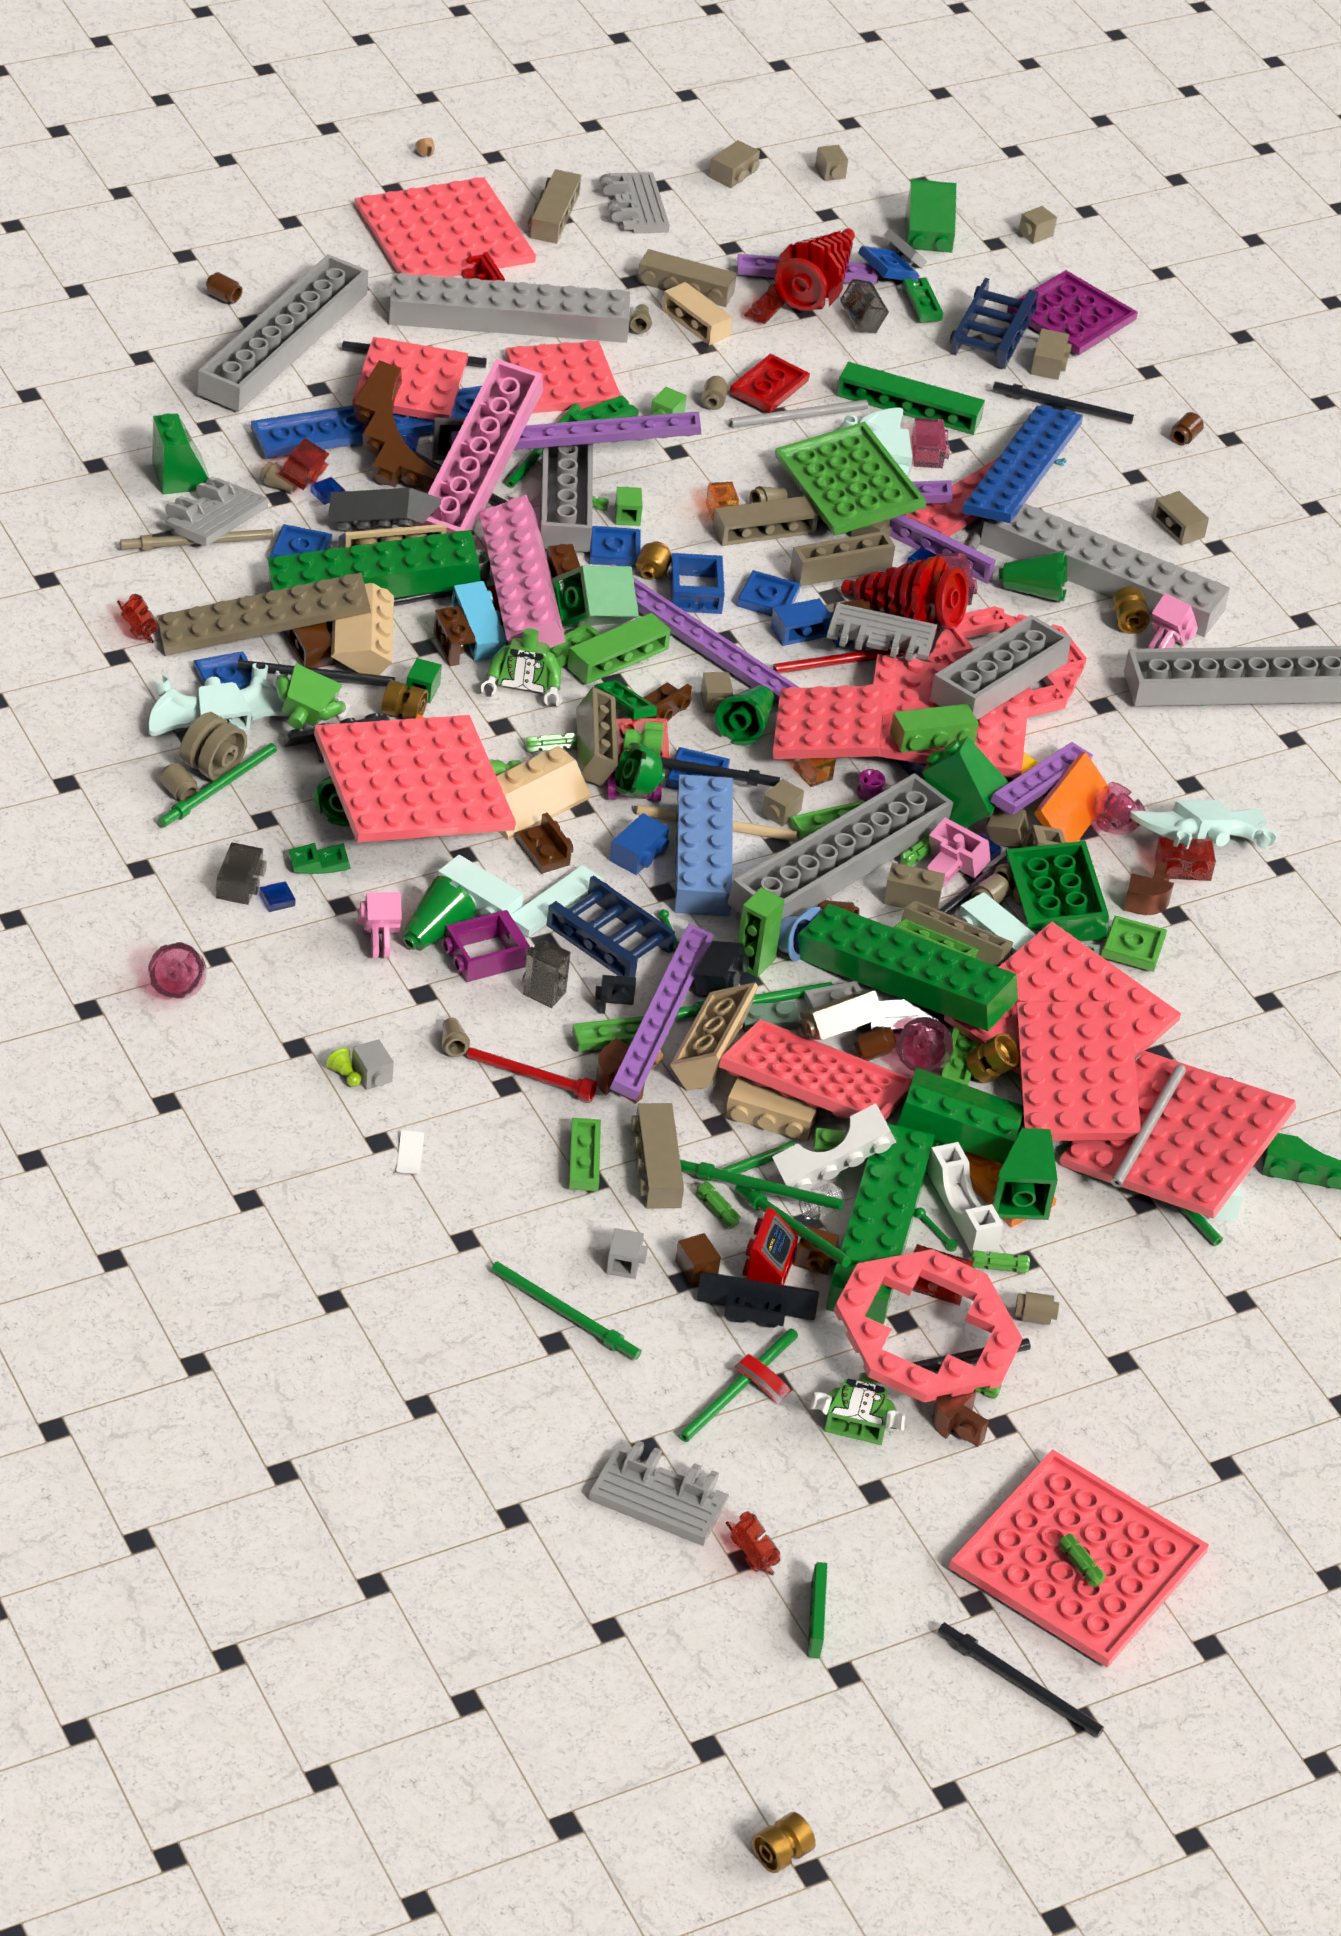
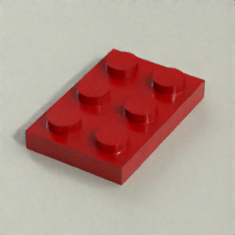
(769, 383)

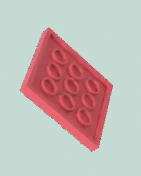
(569, 373)
(428, 376)
(829, 722)

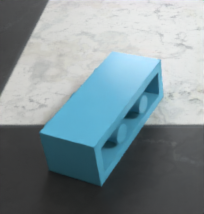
(482, 618)

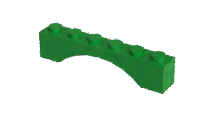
(1297, 1161)

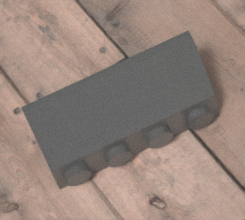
(380, 508)

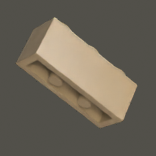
(697, 313)
(770, 1110)

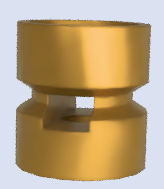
(1131, 610)
(396, 697)
(993, 1058)
(785, 1840)

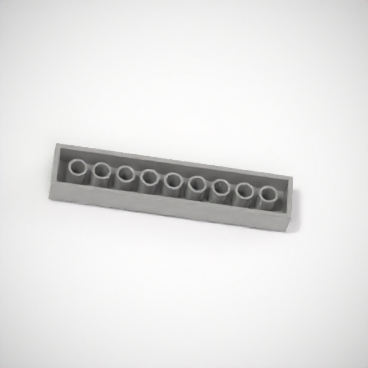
(509, 307)
(282, 333)
(1105, 563)
(1234, 675)
(846, 847)

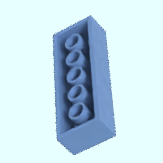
(704, 845)

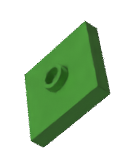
(1134, 943)

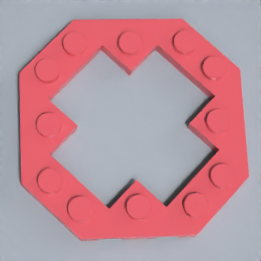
(1061, 682)
(954, 1375)

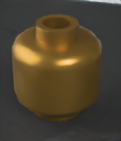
(654, 560)

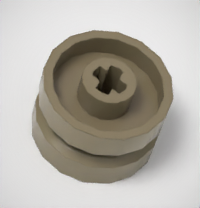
(213, 745)

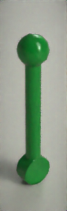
(663, 915)
(951, 1244)

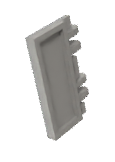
(635, 202)
(216, 513)
(882, 631)
(659, 1498)

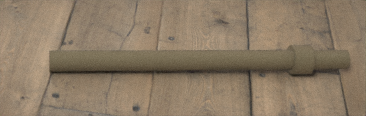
(147, 542)

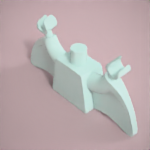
(888, 430)
(225, 699)
(1206, 821)

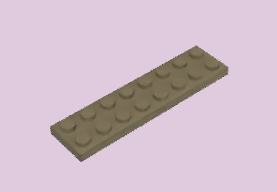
(263, 614)

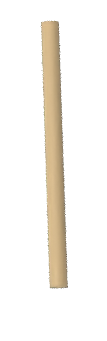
(741, 827)

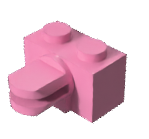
(1173, 623)
(957, 850)
(380, 915)

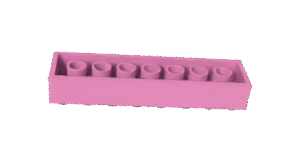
(484, 445)
(521, 571)

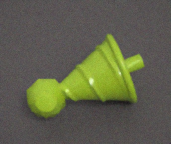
(341, 1062)

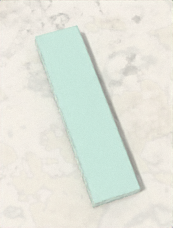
(566, 892)

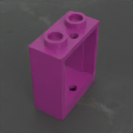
(480, 929)

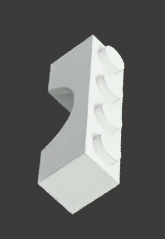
(866, 1136)
(950, 1174)

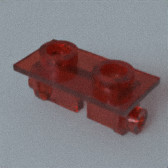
(766, 306)
(139, 617)
(760, 1553)

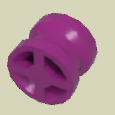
(870, 784)

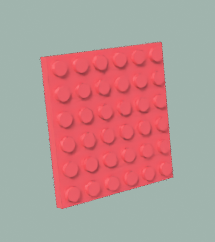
(443, 225)
(910, 687)
(414, 778)
(1065, 970)
(1200, 1143)
(1024, 1567)

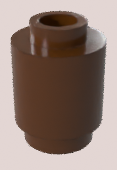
(224, 288)
(1186, 428)
(875, 1043)

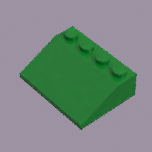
(1060, 887)
(961, 1115)

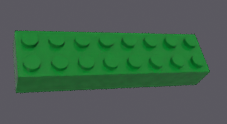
(399, 566)
(908, 967)
(884, 1211)

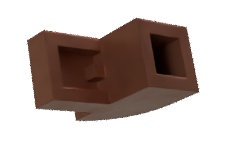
(1149, 894)
(609, 1064)
(957, 1416)

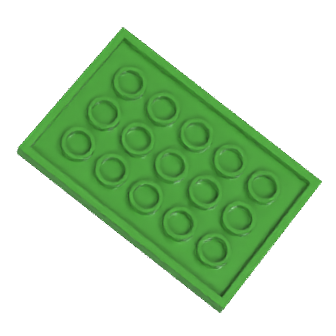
(850, 478)

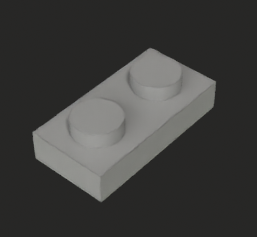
(898, 244)
(823, 995)

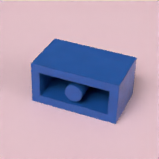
(800, 622)
(639, 844)

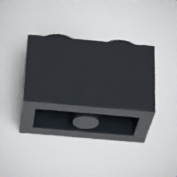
(720, 967)

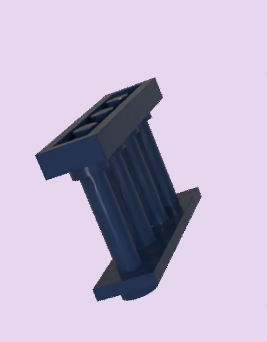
(1010, 336)
(598, 945)

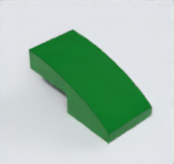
(309, 860)

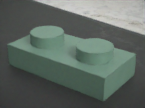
(780, 1014)

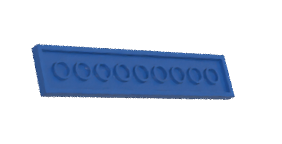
(338, 426)
(1023, 464)

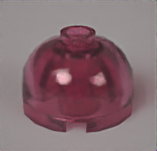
(1113, 809)
(177, 971)
(925, 1045)

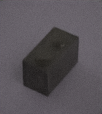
(864, 306)
(240, 873)
(546, 973)

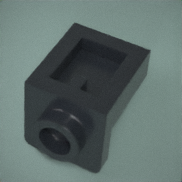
(615, 990)

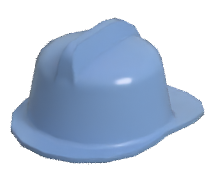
(789, 931)

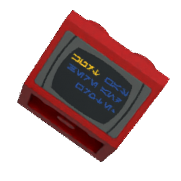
(770, 1250)

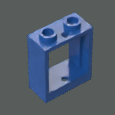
(710, 598)

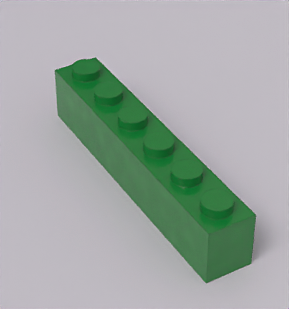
(914, 397)

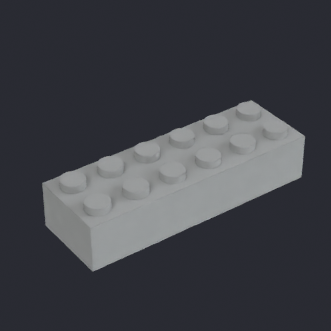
(567, 496)
(1002, 667)

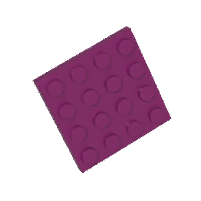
(1078, 309)

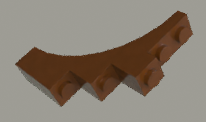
(381, 437)

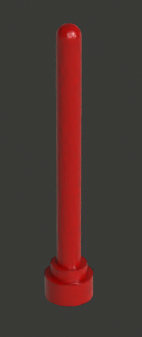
(583, 1088)

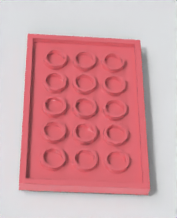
(1078, 1069)
(814, 1071)

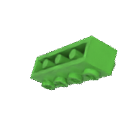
(618, 648)

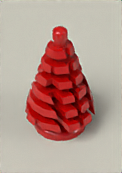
(814, 270)
(916, 591)

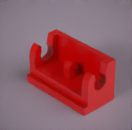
(484, 268)

